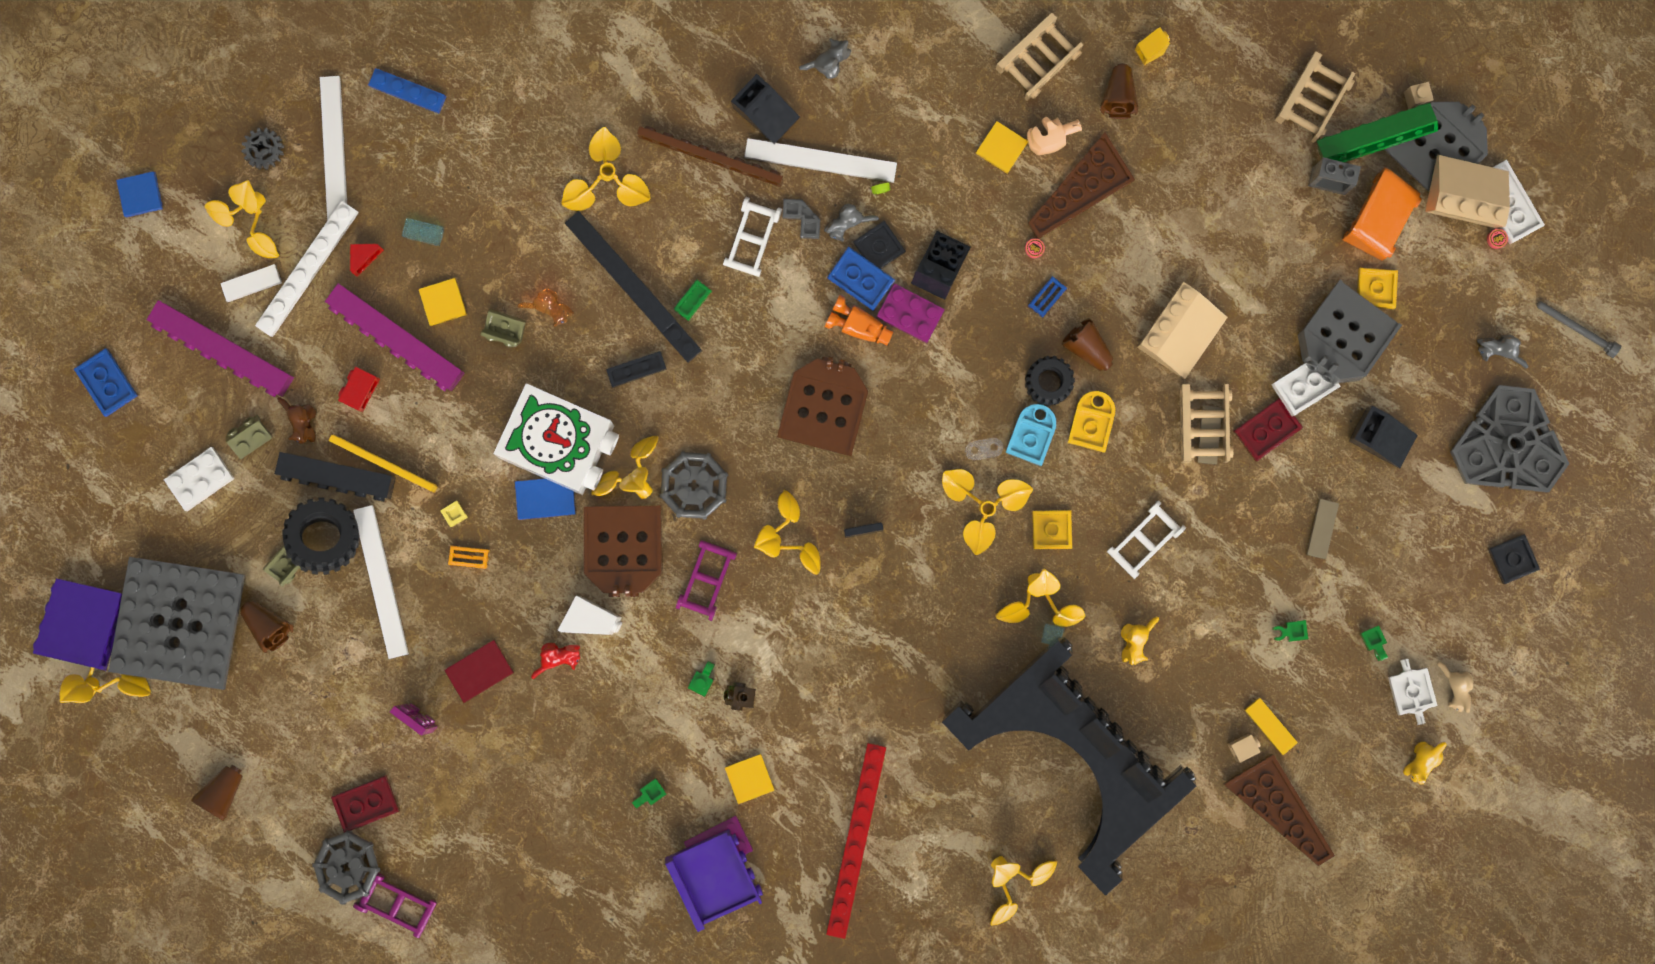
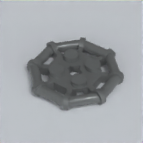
(685, 492)
(336, 871)

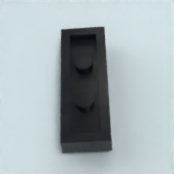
(636, 369)

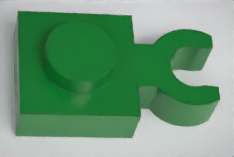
(1294, 631)

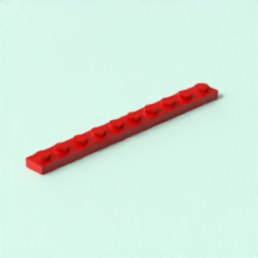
(856, 841)

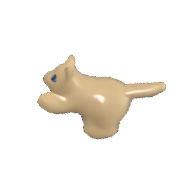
(1461, 685)

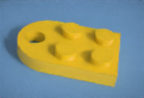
(1092, 423)

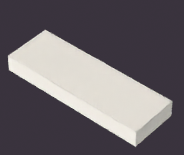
(251, 283)

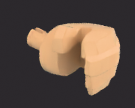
(1056, 136)

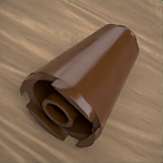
(1120, 94)
(1089, 345)
(266, 627)
(219, 792)

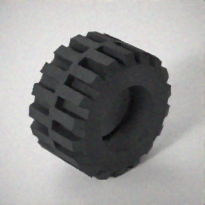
(1057, 366)

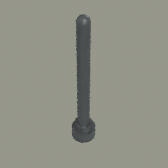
(1610, 348)

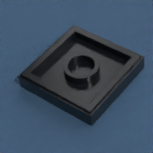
(879, 245)
(863, 530)
(1513, 559)

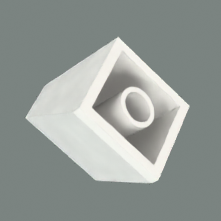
(589, 619)

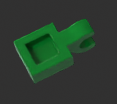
(1373, 640)
(701, 681)
(651, 792)

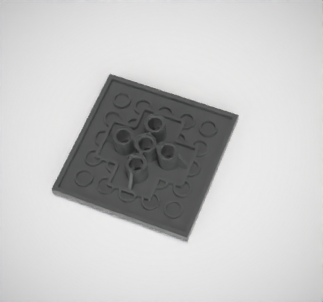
(148, 648)

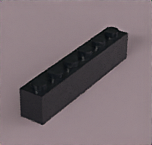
(334, 475)

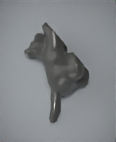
(828, 61)
(848, 218)
(1506, 347)

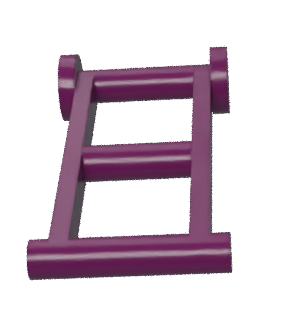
(682, 601)
(363, 906)

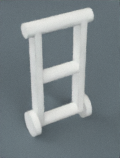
(746, 207)
(1176, 531)

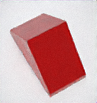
(362, 256)

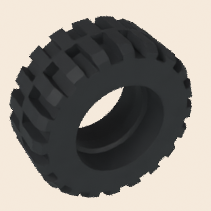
(320, 512)

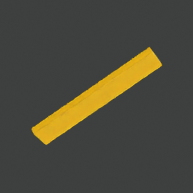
(383, 463)

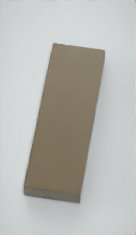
(1209, 442)
(1322, 529)

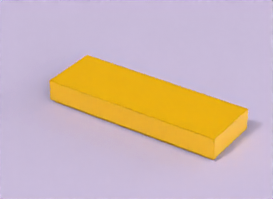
(1270, 726)

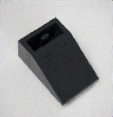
(764, 109)
(940, 265)
(1383, 436)

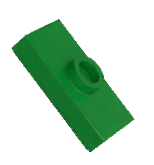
(692, 300)

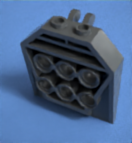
(1454, 122)
(1352, 309)

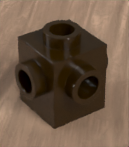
(739, 696)

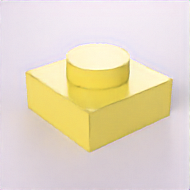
(454, 514)

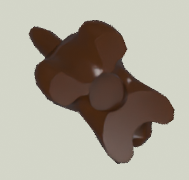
(300, 420)

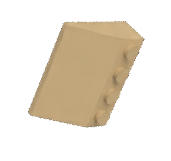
(1469, 192)
(1183, 330)

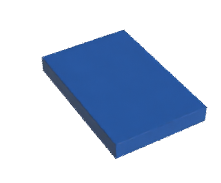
(861, 278)
(106, 382)
(543, 499)

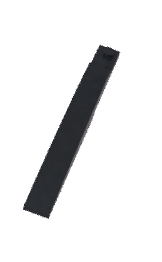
(633, 287)

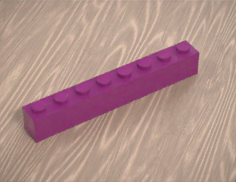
(394, 337)
(218, 347)

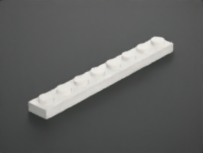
(307, 269)

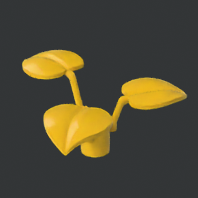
(606, 148)
(251, 201)
(634, 481)
(980, 534)
(770, 542)
(1041, 585)
(80, 691)
(1003, 872)

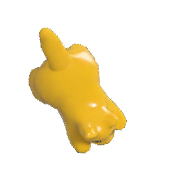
(1136, 638)
(1426, 759)

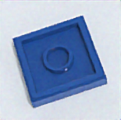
(139, 194)

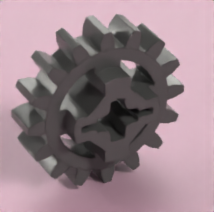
(262, 140)

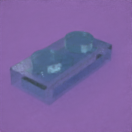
(423, 232)

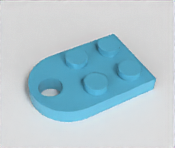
(1032, 436)

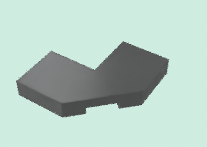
(799, 210)

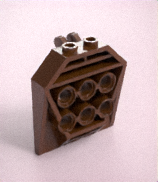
(823, 377)
(632, 577)

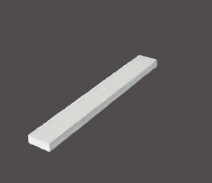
(333, 142)
(820, 160)
(381, 582)

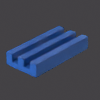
(1037, 309)

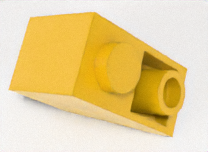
(1153, 46)

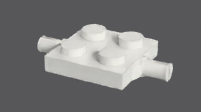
(1412, 691)

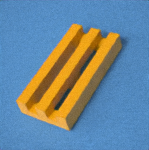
(484, 559)

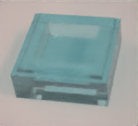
(1050, 633)

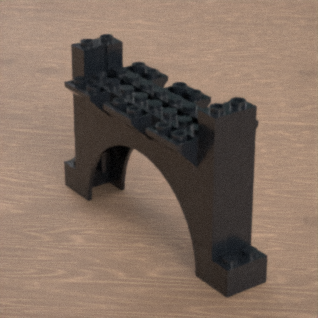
(1130, 786)

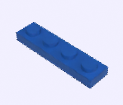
(407, 91)

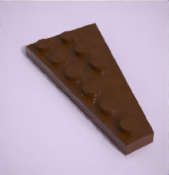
(1090, 182)
(1274, 799)

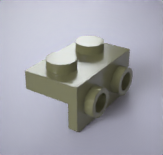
(503, 328)
(248, 436)
(281, 567)

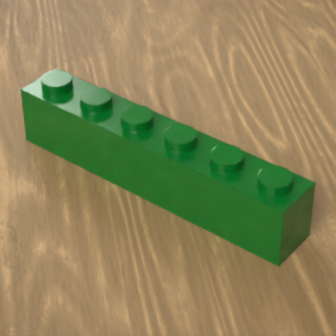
(1379, 134)

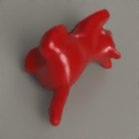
(553, 656)

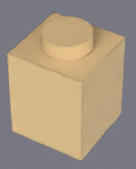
(1418, 95)
(1244, 747)

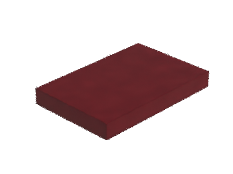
(1267, 429)
(479, 671)
(365, 804)

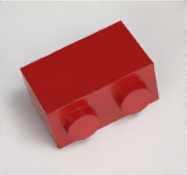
(358, 389)

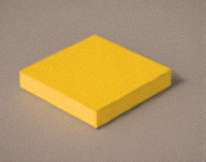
(1002, 147)
(1378, 286)
(442, 302)
(1052, 529)
(749, 778)

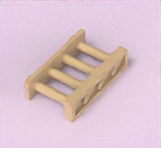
(1034, 38)
(1297, 97)
(1188, 414)

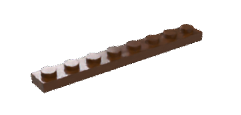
(702, 152)

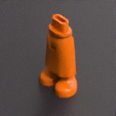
(858, 323)

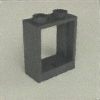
(1329, 177)

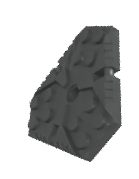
(1487, 454)

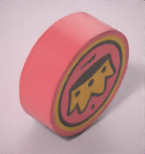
(1497, 238)
(1034, 248)

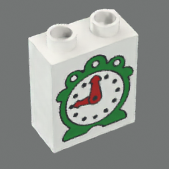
(556, 440)

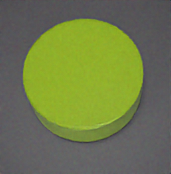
(881, 188)

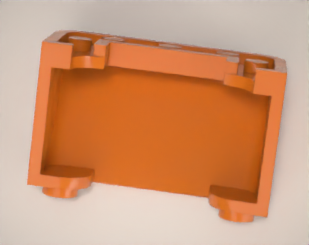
(1383, 215)

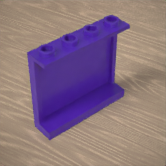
(79, 624)
(713, 878)

